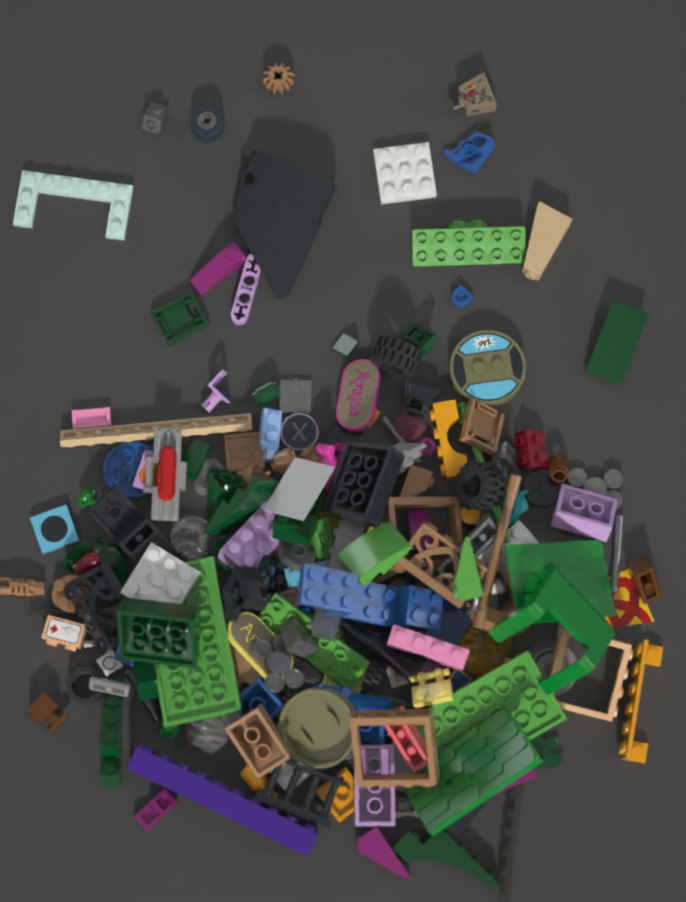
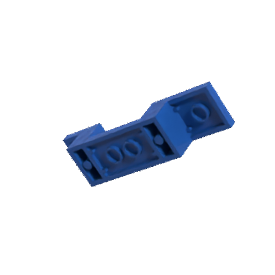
(346, 597)

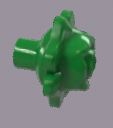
(87, 497)
(168, 731)

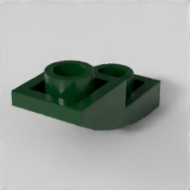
(195, 457)

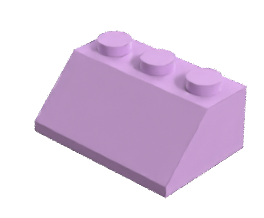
(584, 512)

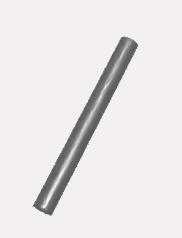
(616, 553)

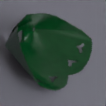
(105, 551)

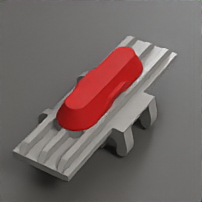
(170, 474)

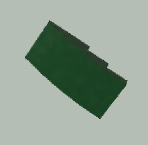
(617, 342)
(241, 507)

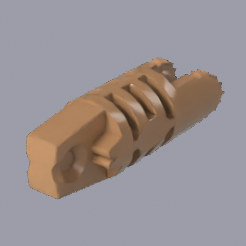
(21, 587)

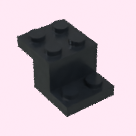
(250, 588)

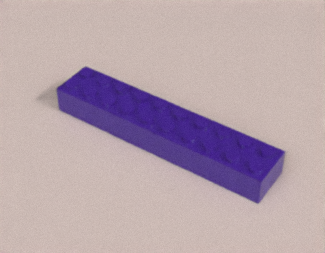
(227, 803)

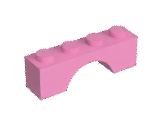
(429, 647)

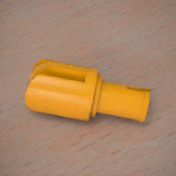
(255, 784)

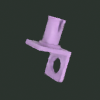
(216, 395)

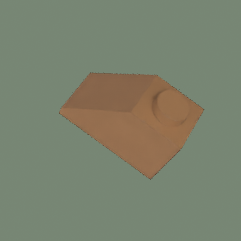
(417, 482)

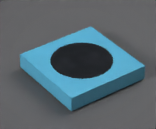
(54, 529)

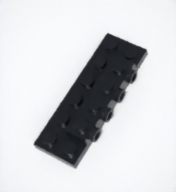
(376, 639)

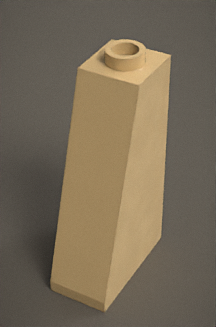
(546, 234)

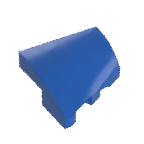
(471, 152)

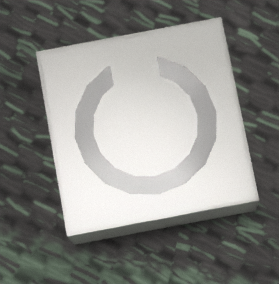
(109, 664)

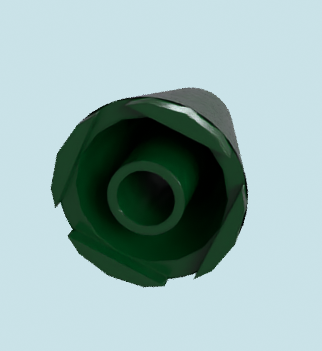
(221, 487)

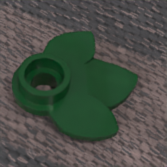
(547, 751)

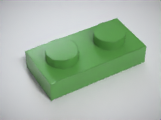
(323, 538)

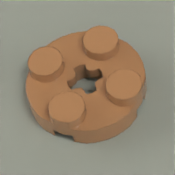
(58, 596)

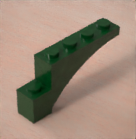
(111, 739)
(443, 849)

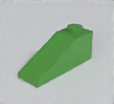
(467, 579)

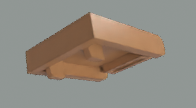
(480, 423)

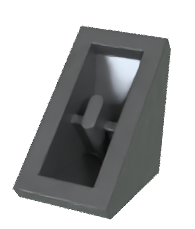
(297, 639)

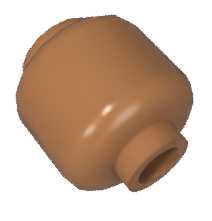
(283, 459)

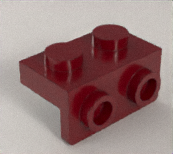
(531, 449)

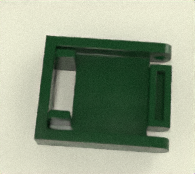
(176, 320)

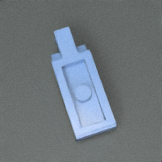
(269, 432)

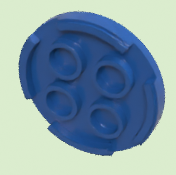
(122, 465)

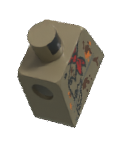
(475, 97)

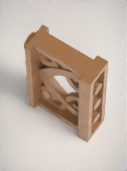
(414, 564)

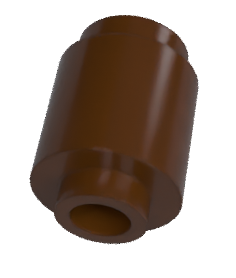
(559, 467)

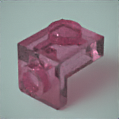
(409, 427)

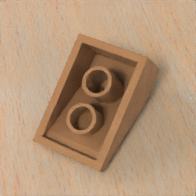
(258, 740)

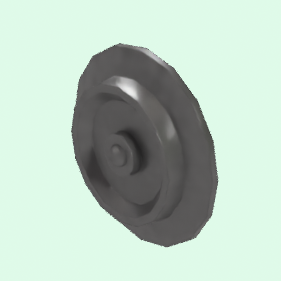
(543, 653)

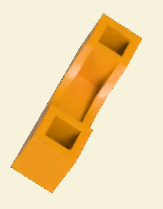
(445, 416)

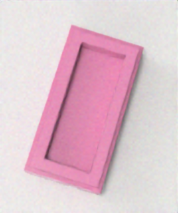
(91, 418)

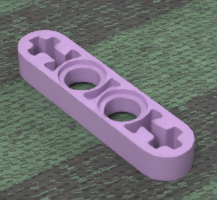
(245, 289)

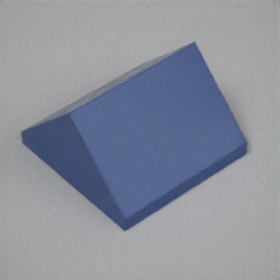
(256, 694)

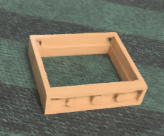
(617, 691)

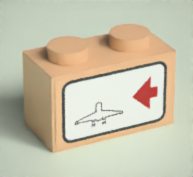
(64, 632)

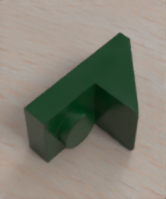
(421, 338)

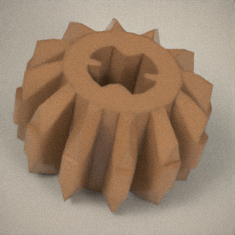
(278, 71)

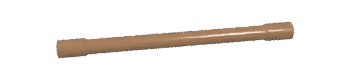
(511, 492)

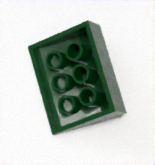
(159, 632)

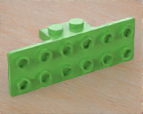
(468, 244)
(332, 658)

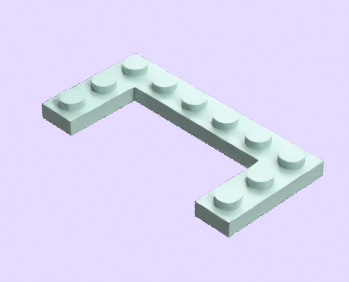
(34, 183)

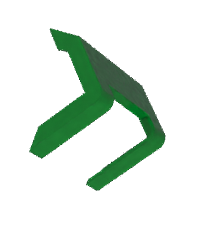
(574, 613)

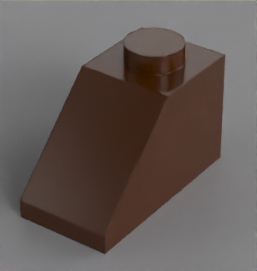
(643, 579)

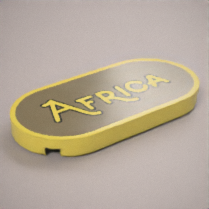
(243, 635)

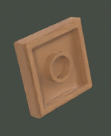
(243, 451)

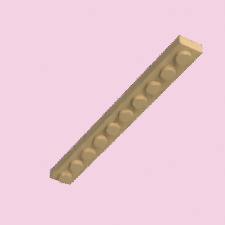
(145, 431)

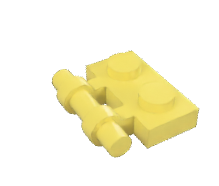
(431, 693)

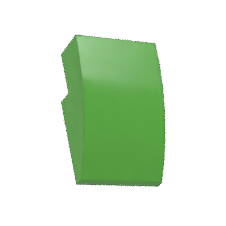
(375, 552)

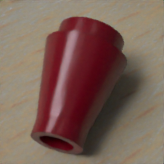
(87, 562)

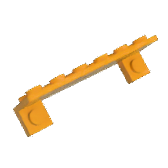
(648, 655)

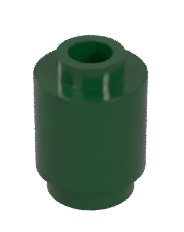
(265, 392)

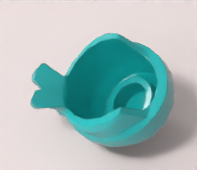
(520, 506)

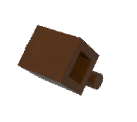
(44, 710)

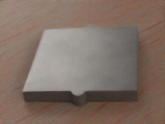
(295, 396)

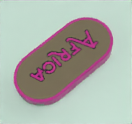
(358, 395)

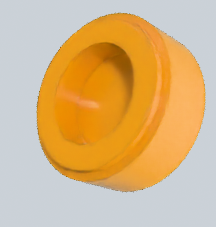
(470, 516)

